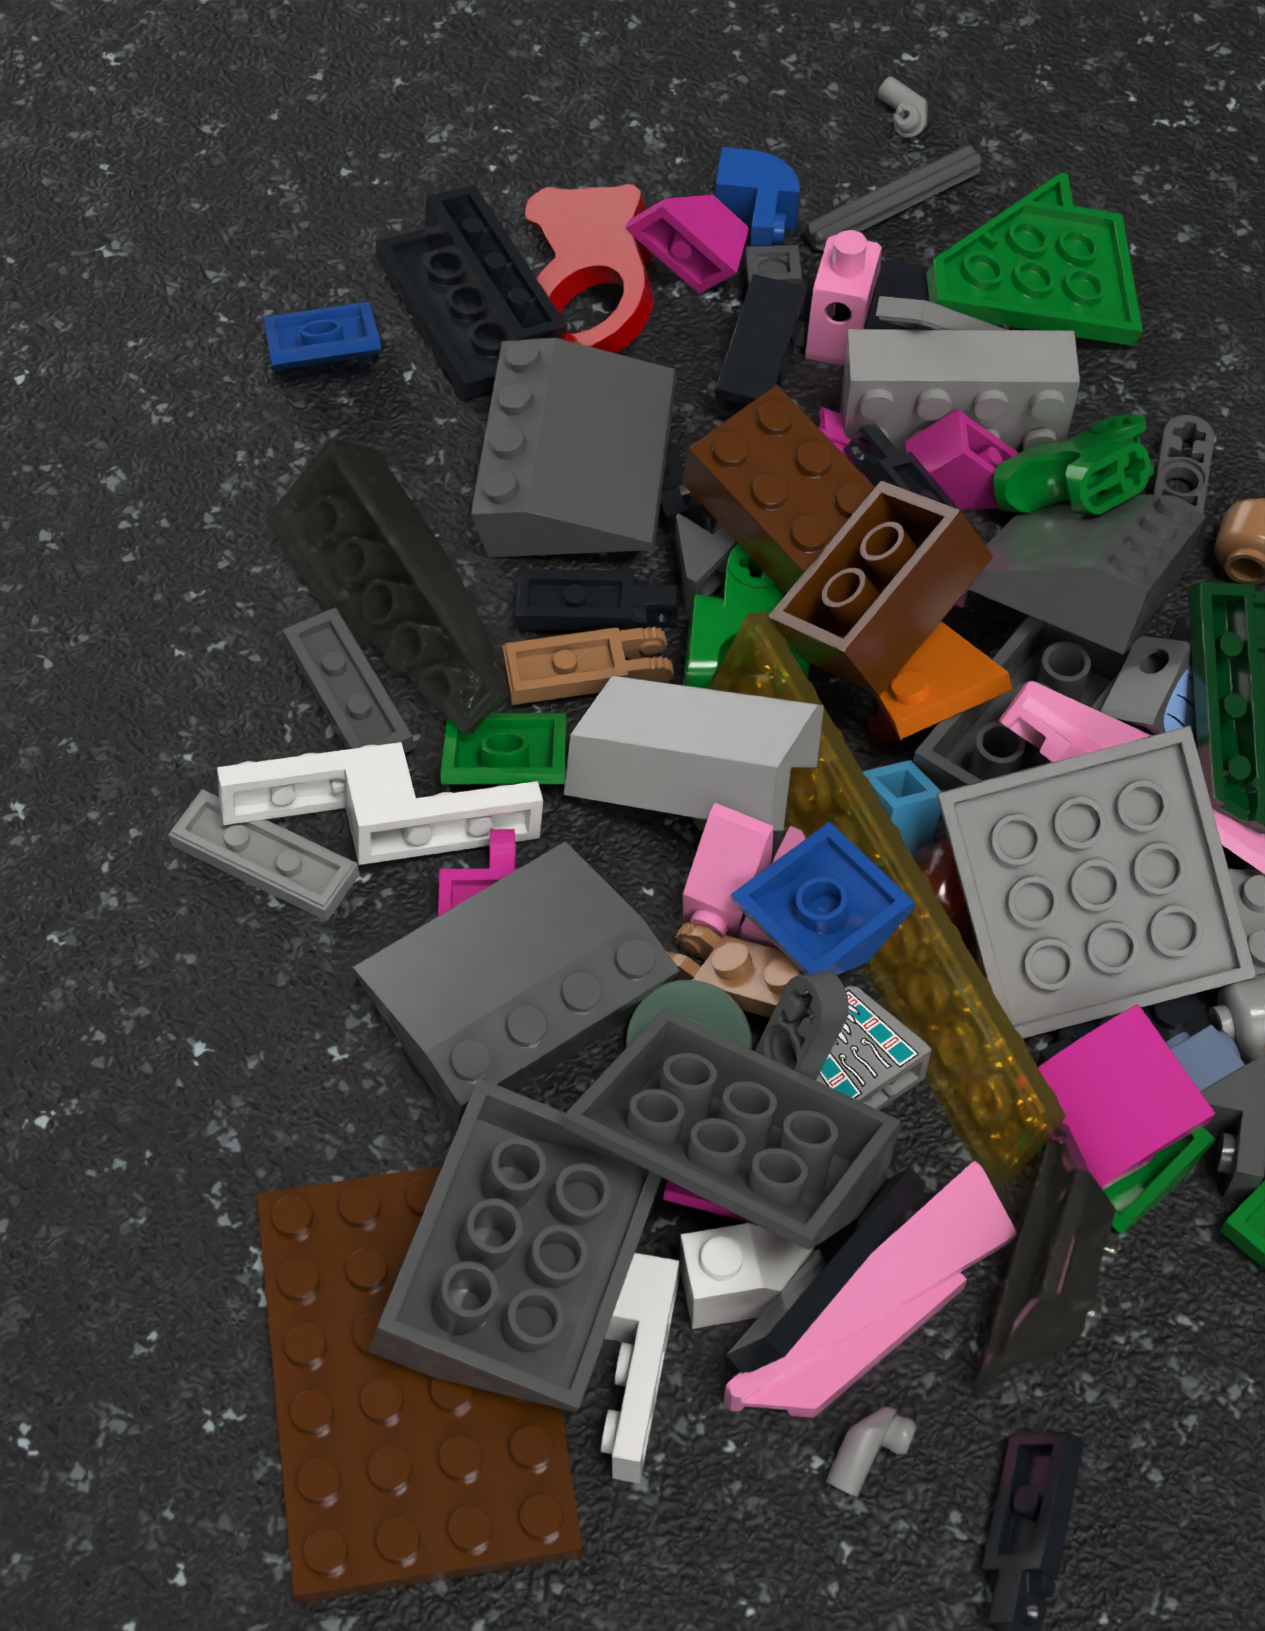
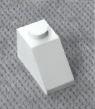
(735, 1272)

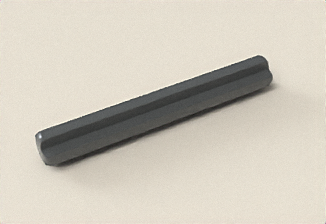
(895, 196)

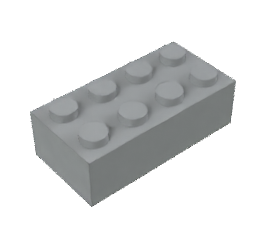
(1005, 380)

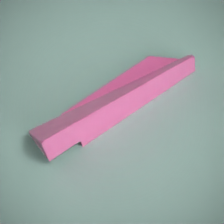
(1070, 728)
(884, 1300)

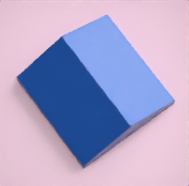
(322, 336)
(825, 903)

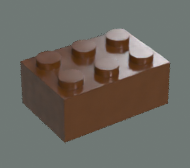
(775, 484)
(881, 586)

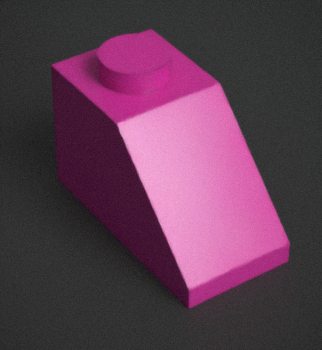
(693, 238)
(961, 459)

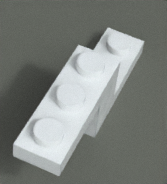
(378, 801)
(644, 1321)

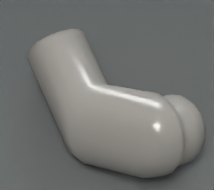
(909, 106)
(864, 1441)

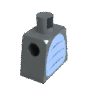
(1156, 684)

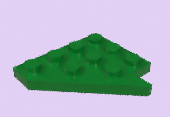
(1044, 269)

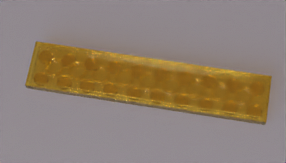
(924, 968)

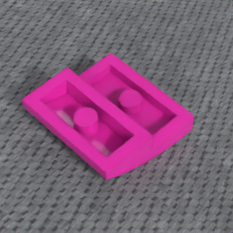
(1124, 1095)

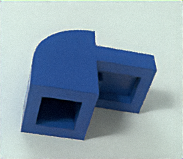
(759, 192)

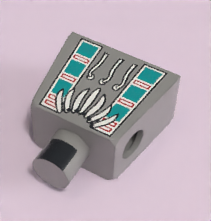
(873, 1054)

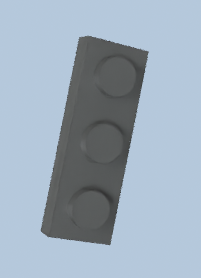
(345, 683)

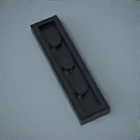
(825, 1275)

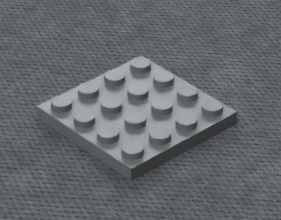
(1097, 883)

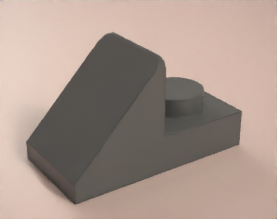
(701, 558)
(1241, 1128)

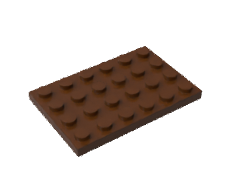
(380, 1463)

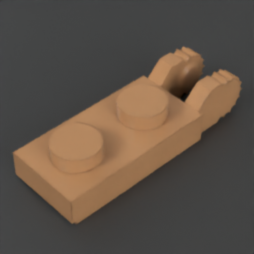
(583, 662)
(743, 969)

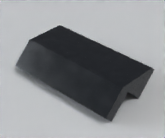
(467, 288)

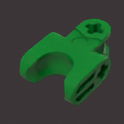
(1089, 470)
(718, 619)

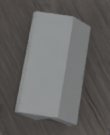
(690, 749)

